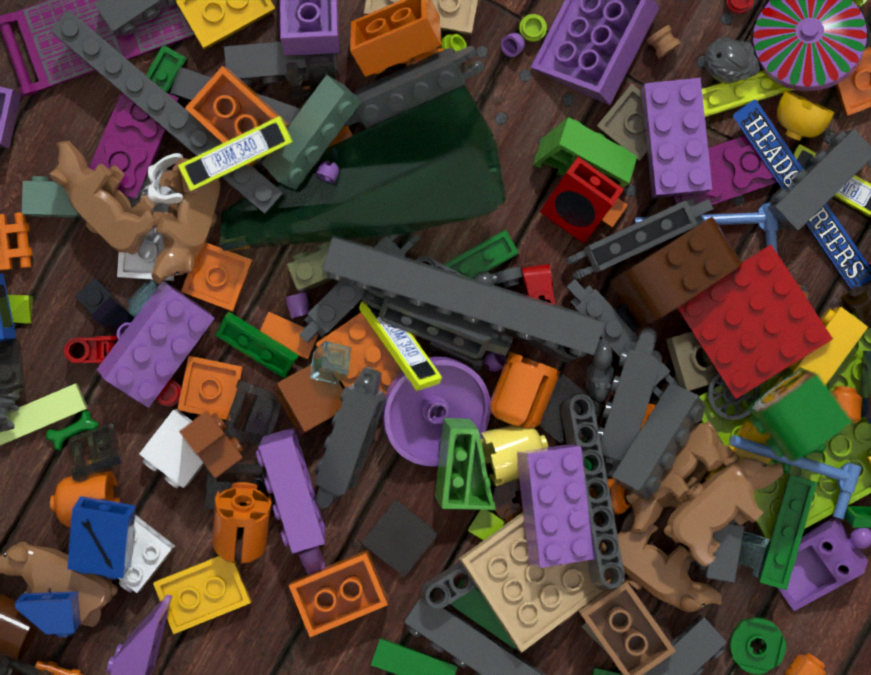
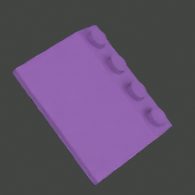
(595, 44)

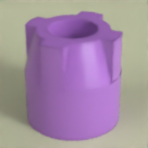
(298, 304)
(312, 559)

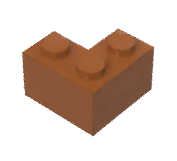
(211, 444)

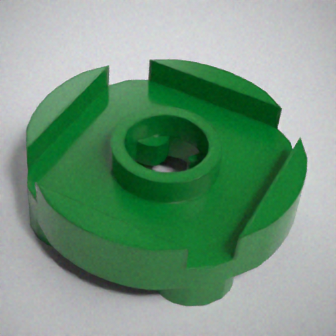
(769, 634)

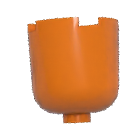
(68, 491)

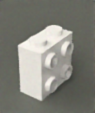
(171, 452)
(147, 555)

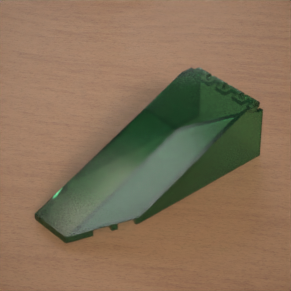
(392, 179)

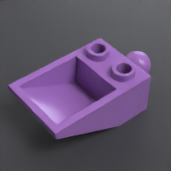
(822, 567)

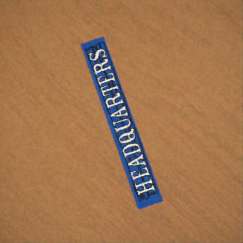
(783, 166)

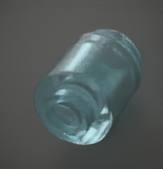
(140, 297)

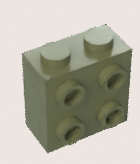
(307, 269)

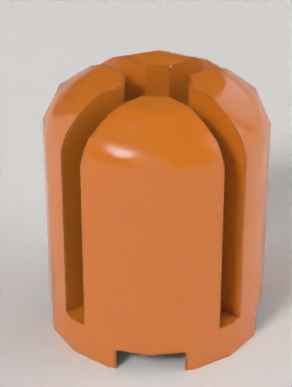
(523, 391)
(230, 516)

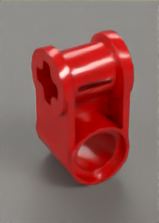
(539, 282)
(95, 349)

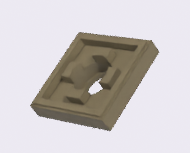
(683, 355)

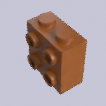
(308, 400)

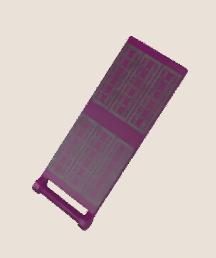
(58, 63)

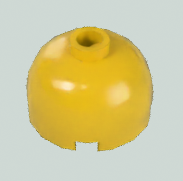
(802, 116)

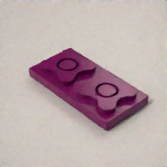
(130, 144)
(734, 172)

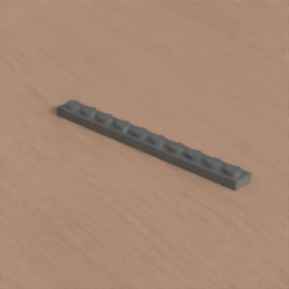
(159, 105)

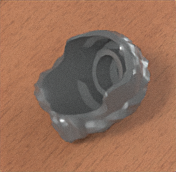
(735, 63)

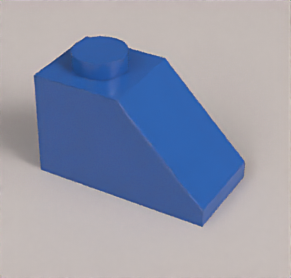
(52, 611)

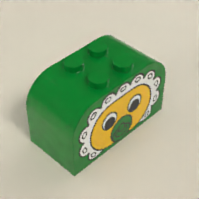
(798, 415)

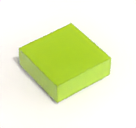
(485, 524)

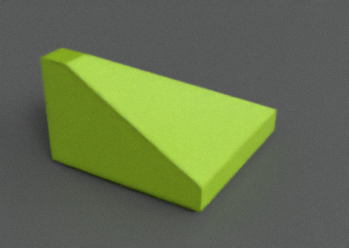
(21, 308)

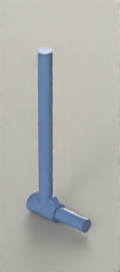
(764, 218)
(846, 476)

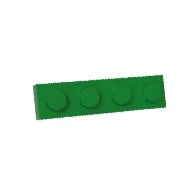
(787, 532)

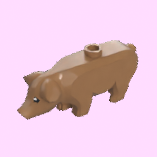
(100, 202)
(185, 224)
(701, 453)
(717, 502)
(47, 572)
(659, 573)

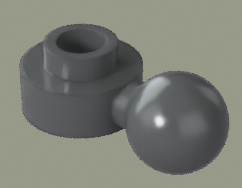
(506, 277)

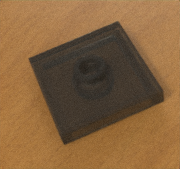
(400, 538)

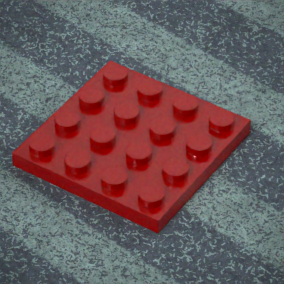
(754, 322)

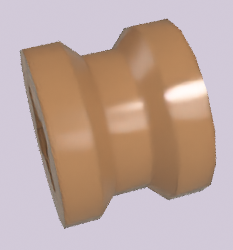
(663, 41)

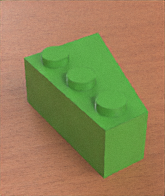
(574, 140)
(462, 468)

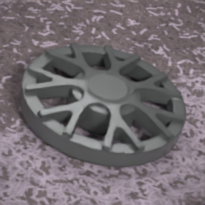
(729, 399)

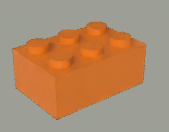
(394, 35)
(230, 107)
(365, 351)
(338, 593)

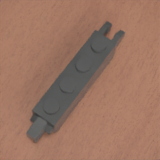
(414, 85)
(641, 236)
(345, 296)
(438, 327)
(615, 329)
(630, 399)
(350, 437)

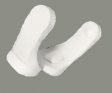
(155, 172)

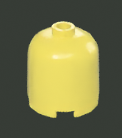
(501, 450)

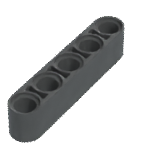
(189, 84)
(448, 591)

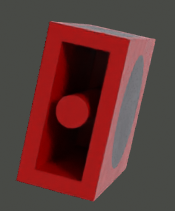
(581, 200)

